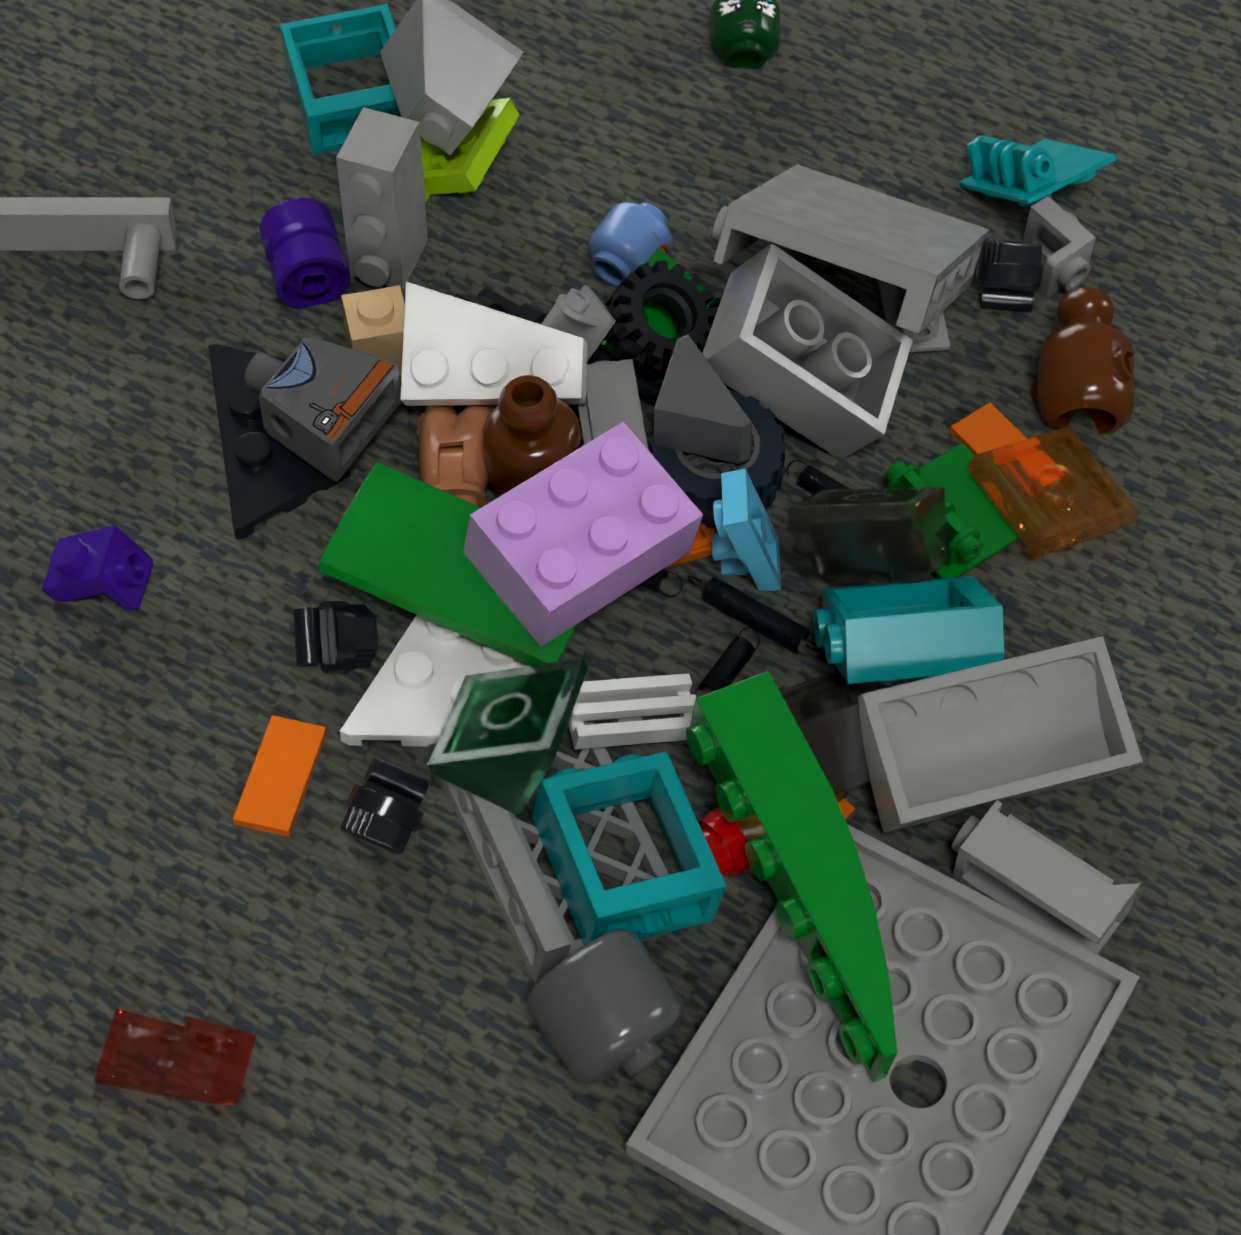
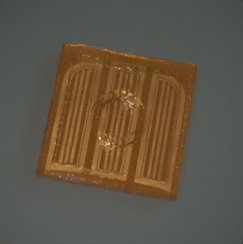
(1052, 491)

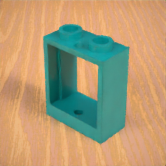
(315, 44)
(909, 629)
(644, 906)

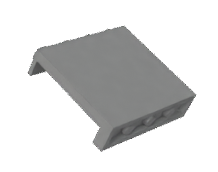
(859, 231)

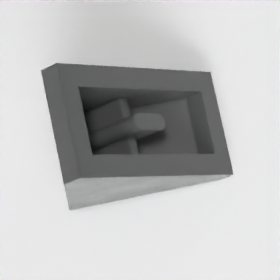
(698, 410)

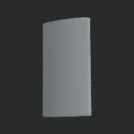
(995, 733)

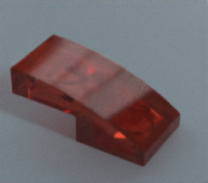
(175, 1061)

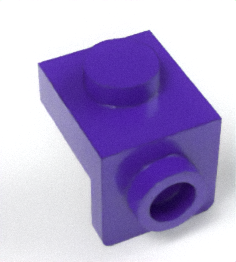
(98, 564)

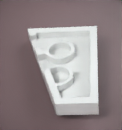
(471, 352)

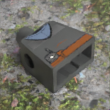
(325, 401)

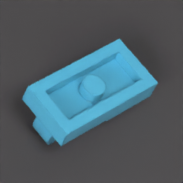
(745, 533)

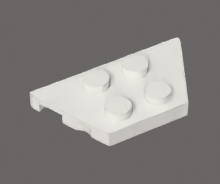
(419, 685)

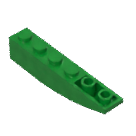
(804, 851)

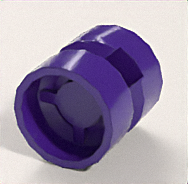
(304, 253)

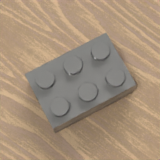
(807, 352)

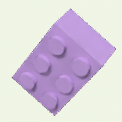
(581, 533)

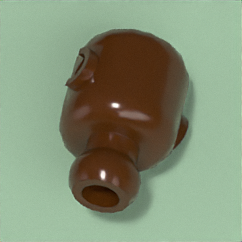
(1085, 365)
(527, 433)

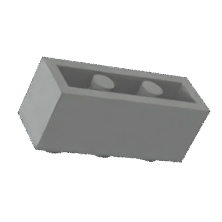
(383, 198)

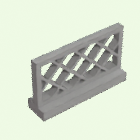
(514, 872)

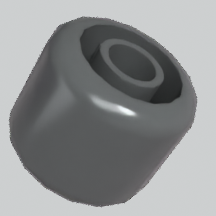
(606, 1008)

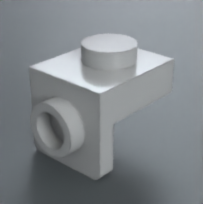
(1064, 246)

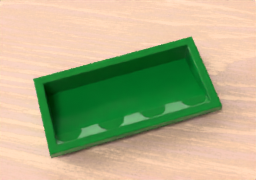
(408, 547)

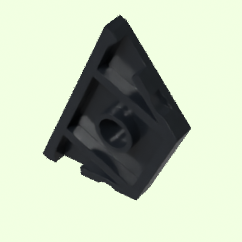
(259, 469)

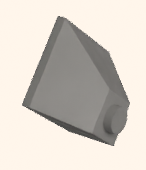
(445, 69)

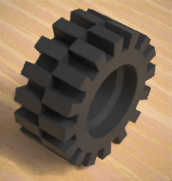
(675, 295)

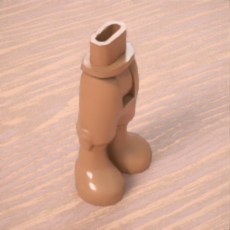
(453, 450)

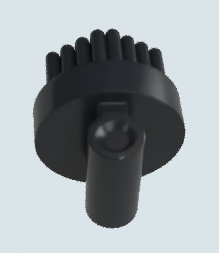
(1009, 274)
(335, 636)
(385, 806)

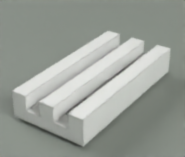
(628, 702)

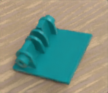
(1029, 172)

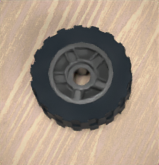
(701, 475)

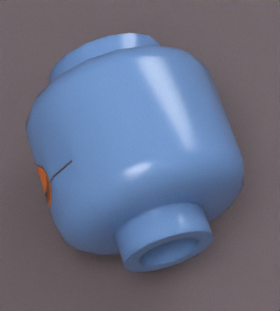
(627, 240)

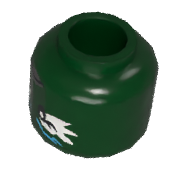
(745, 32)

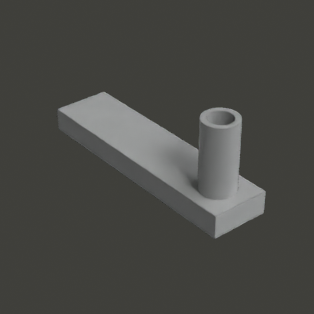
(95, 223)

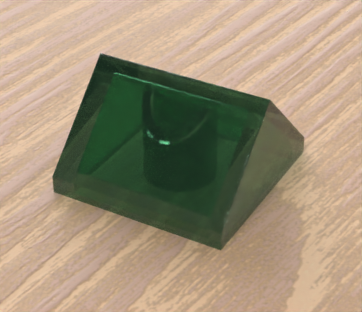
(507, 730)

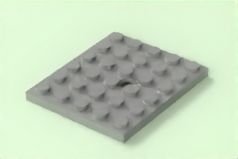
(800, 1138)

